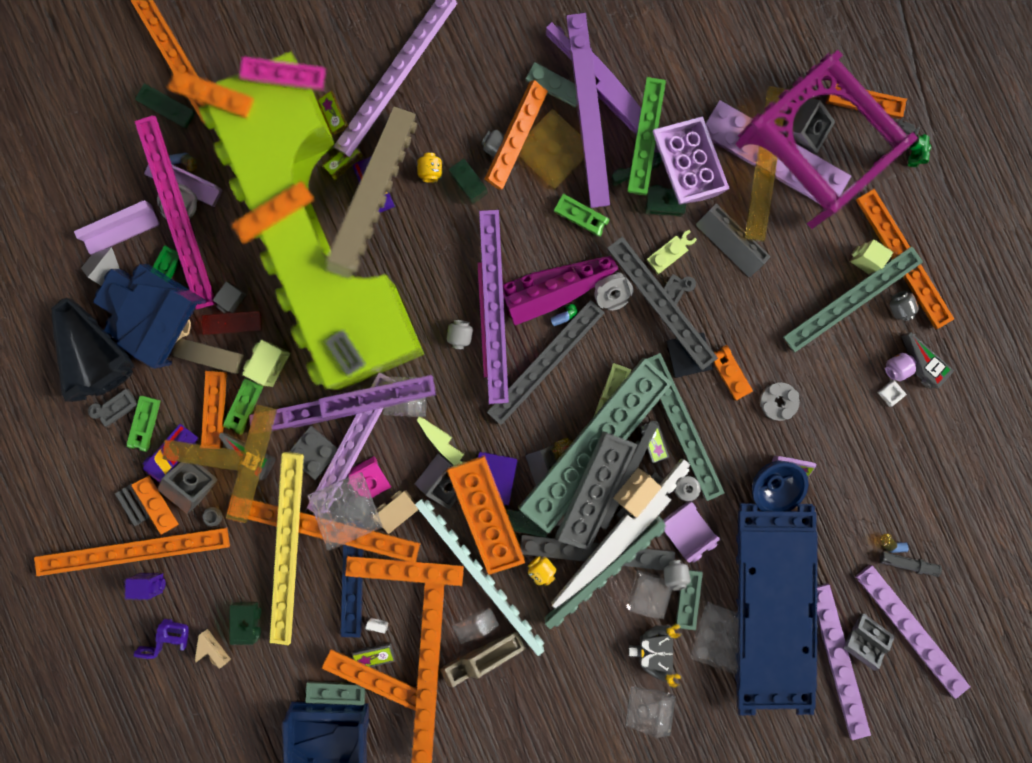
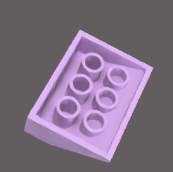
(691, 161)

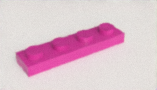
(282, 73)

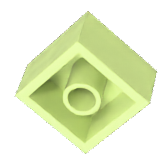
(265, 363)

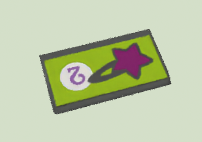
(656, 449)
(375, 655)

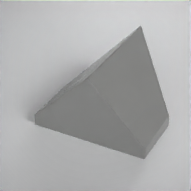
(100, 264)

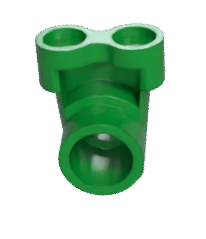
(920, 151)

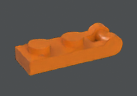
(732, 374)

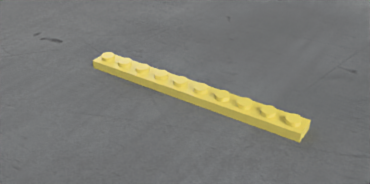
(286, 548)

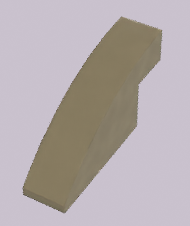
(207, 355)
(482, 659)

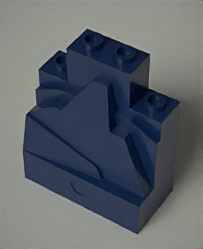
(146, 312)
(325, 733)

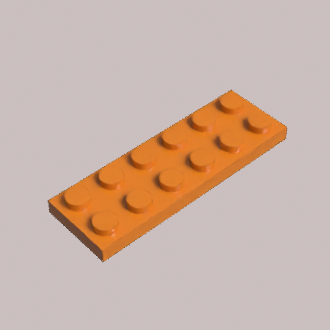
(486, 515)

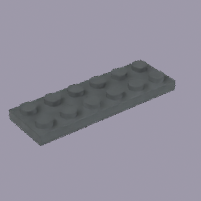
(595, 491)

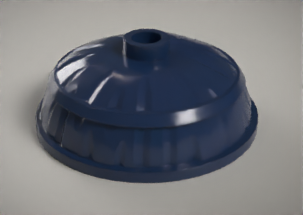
(785, 491)

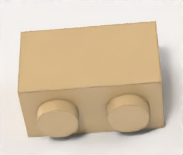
(637, 492)
(396, 511)

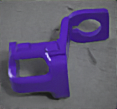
(166, 625)

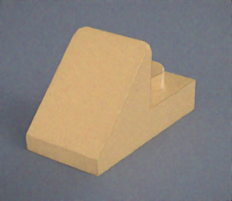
(209, 645)

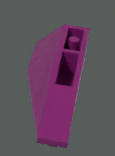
(553, 288)

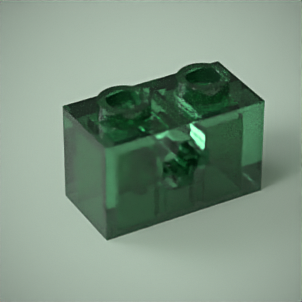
(468, 181)
(656, 206)
(239, 632)

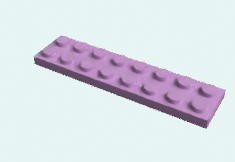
(728, 123)

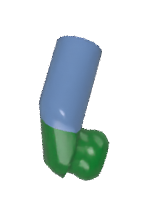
(571, 312)

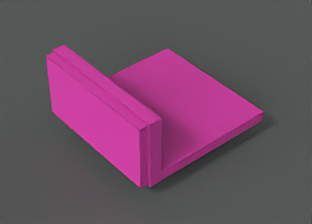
(373, 476)

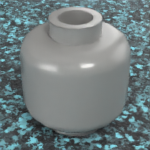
(459, 334)
(691, 484)
(676, 575)

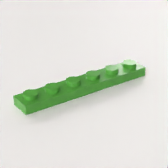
(645, 139)

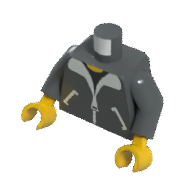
(656, 652)

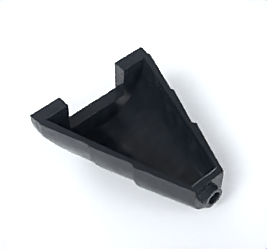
(86, 354)

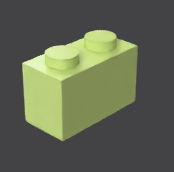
(870, 256)

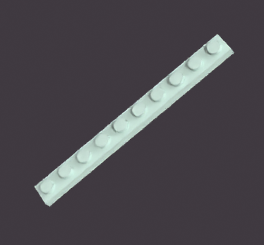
(486, 582)

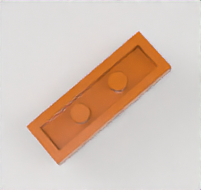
(154, 505)

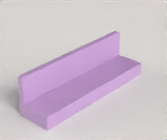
(204, 190)
(118, 227)

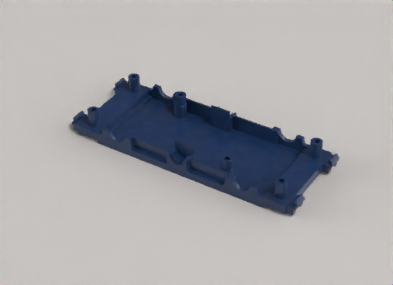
(777, 610)

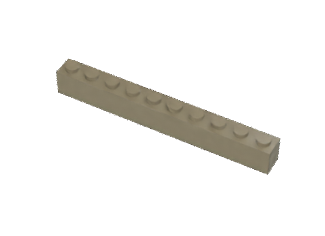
(371, 193)

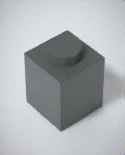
(229, 298)

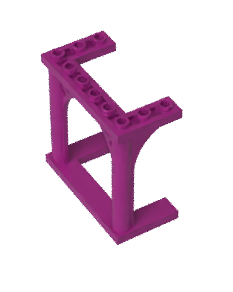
(766, 134)

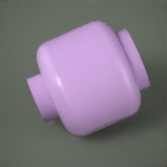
(900, 367)

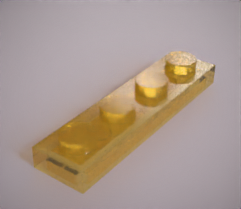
(202, 454)

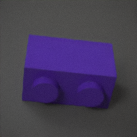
(144, 586)

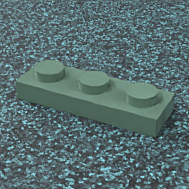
(554, 84)
(689, 602)
(335, 693)

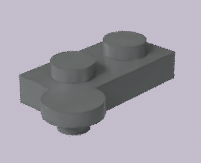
(675, 287)
(114, 408)

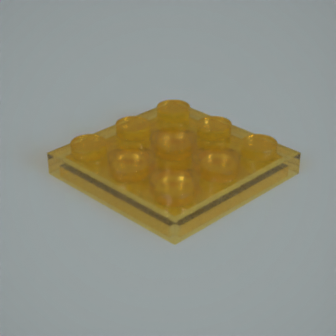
(552, 149)

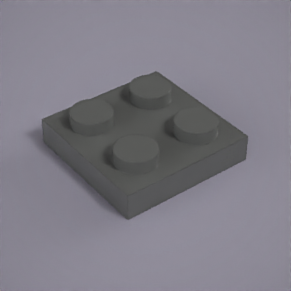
(317, 452)

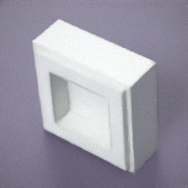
(891, 393)
(377, 625)

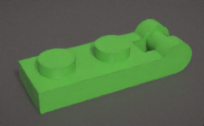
(581, 215)
(243, 405)
(143, 423)

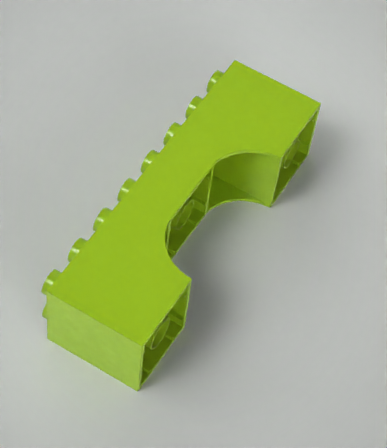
(270, 155)

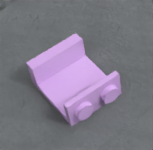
(689, 532)

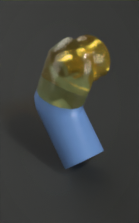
(185, 159)
(891, 546)

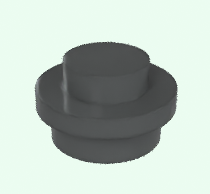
(212, 516)

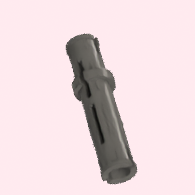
(918, 566)

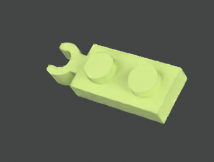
(669, 253)

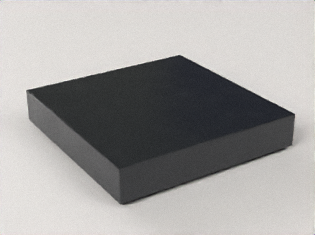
(681, 361)

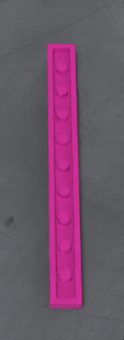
(174, 209)

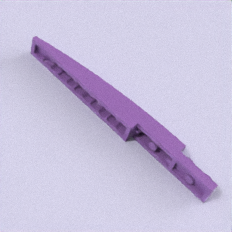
(607, 85)
(588, 110)
(353, 403)

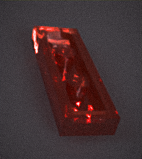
(231, 323)

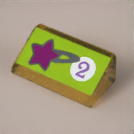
(332, 113)
(340, 163)

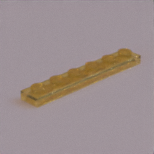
(251, 463)

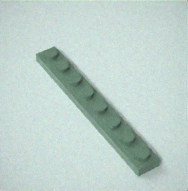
(852, 299)
(687, 435)
(557, 615)

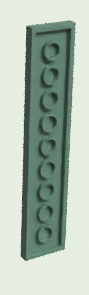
(618, 417)

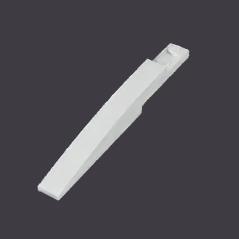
(622, 536)

